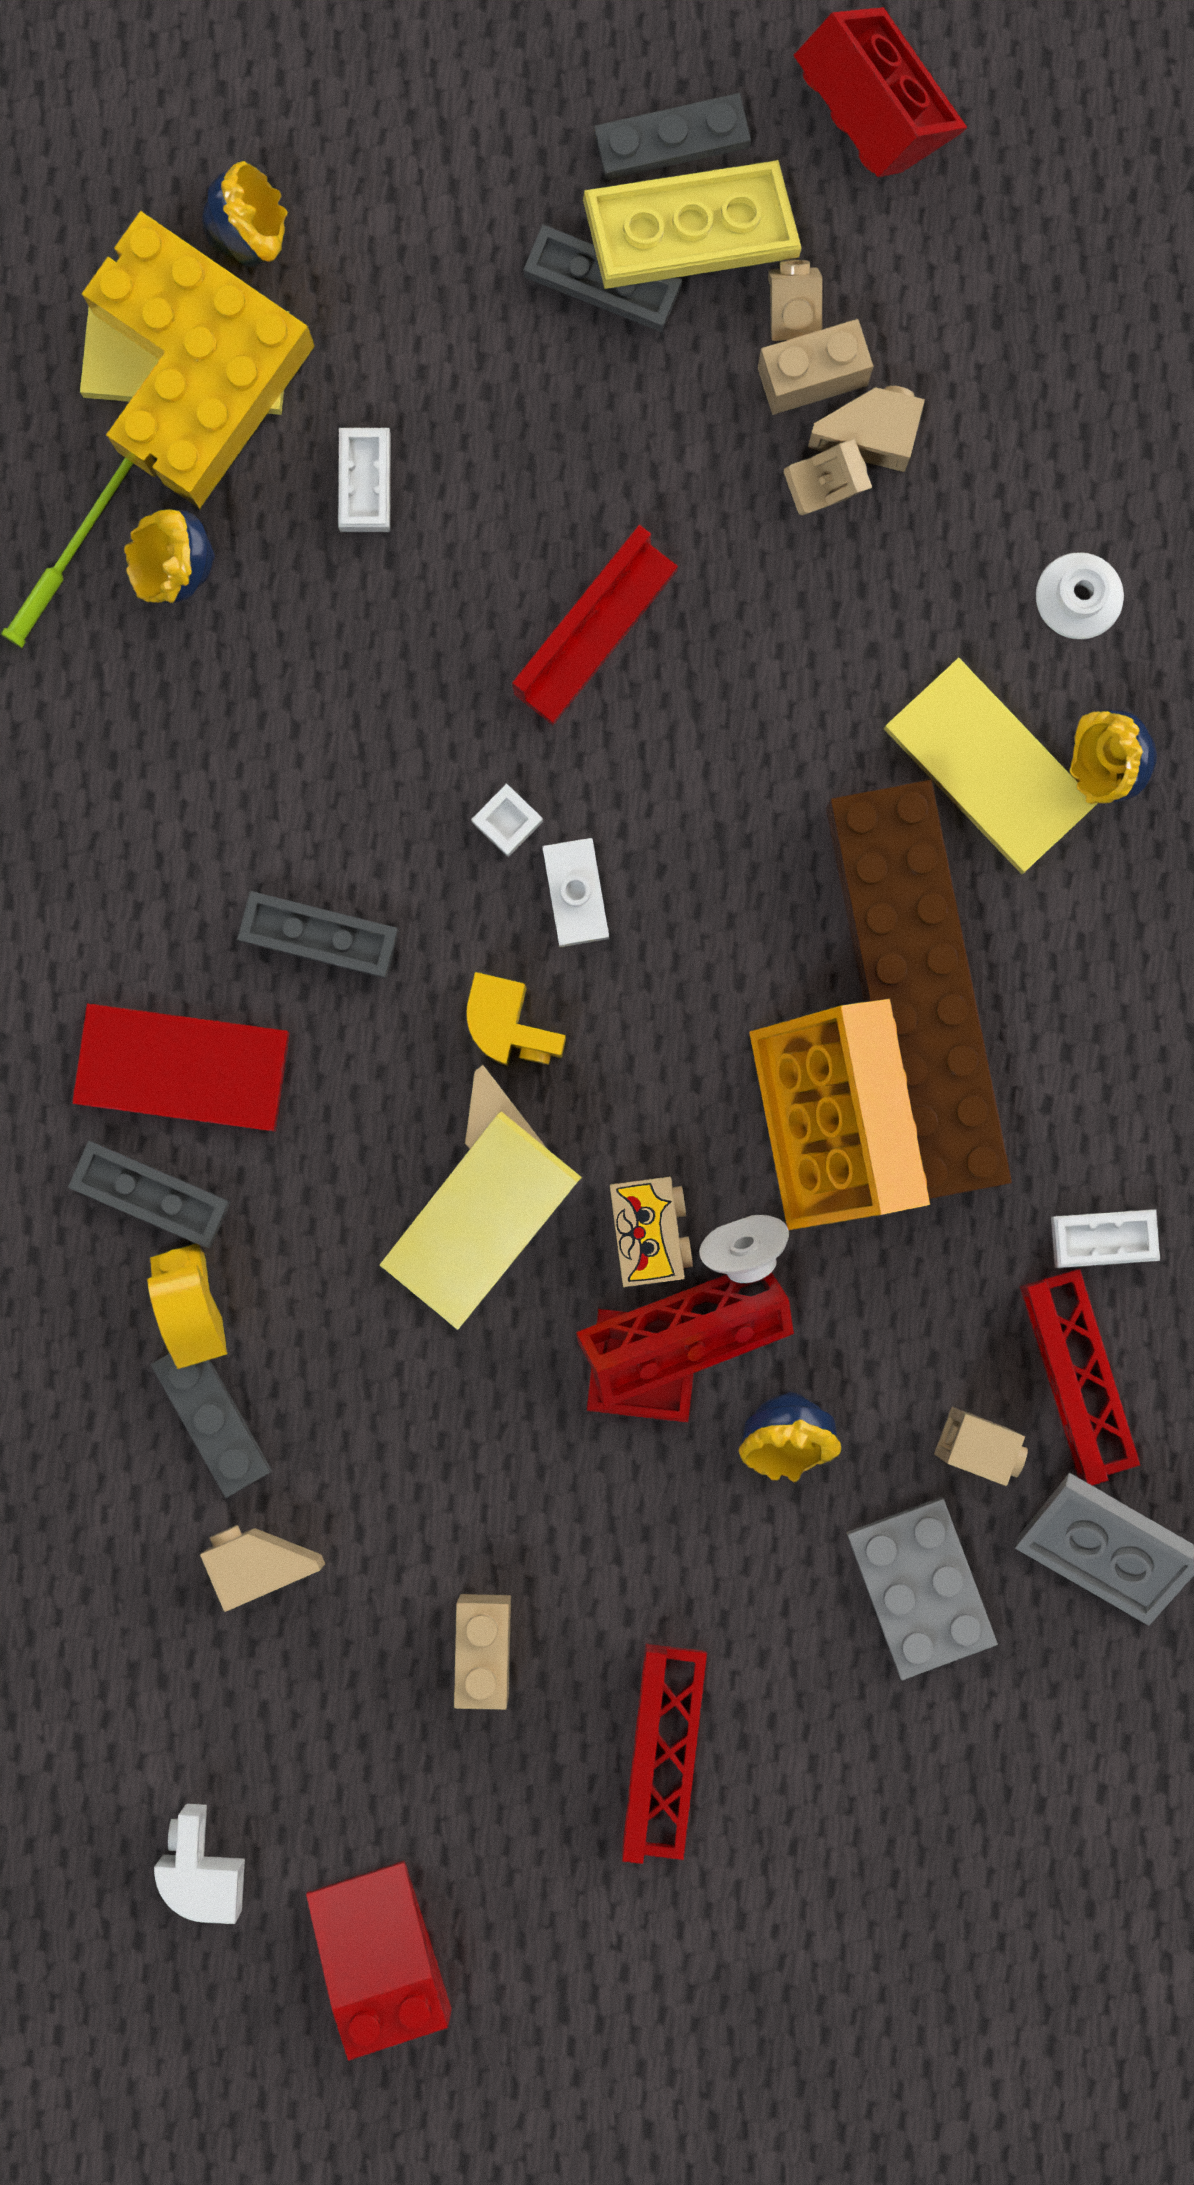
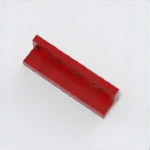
(594, 627)
(690, 1341)
(1064, 1382)
(644, 1754)

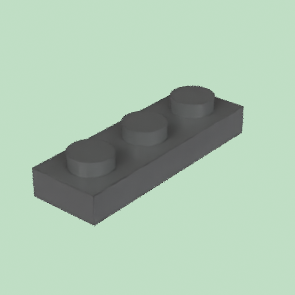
(672, 136)
(574, 270)
(318, 934)
(149, 1194)
(213, 1423)

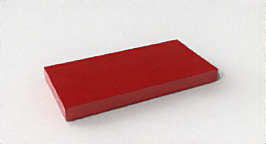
(181, 1067)

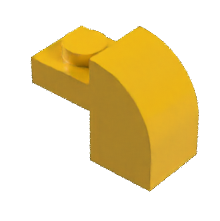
(494, 1018)
(185, 1306)

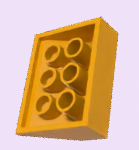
(839, 1115)

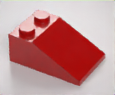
(378, 1961)

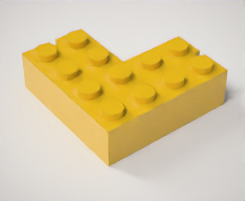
(218, 352)

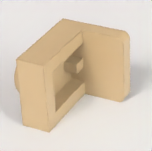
(795, 300)
(827, 477)

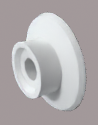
(1065, 611)
(745, 1247)

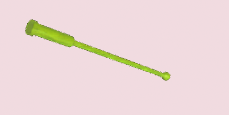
(53, 577)

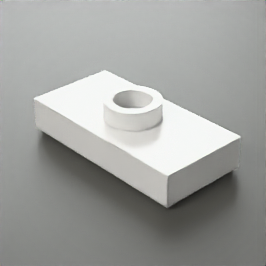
(364, 479)
(575, 892)
(1105, 1238)

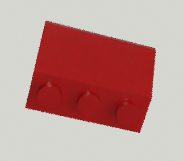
(878, 90)

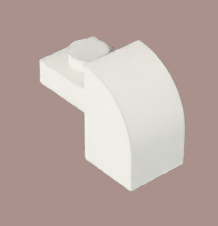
(195, 1884)

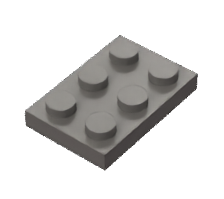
(1108, 1549)
(921, 1588)

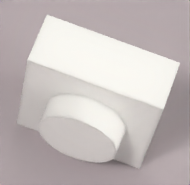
(507, 820)

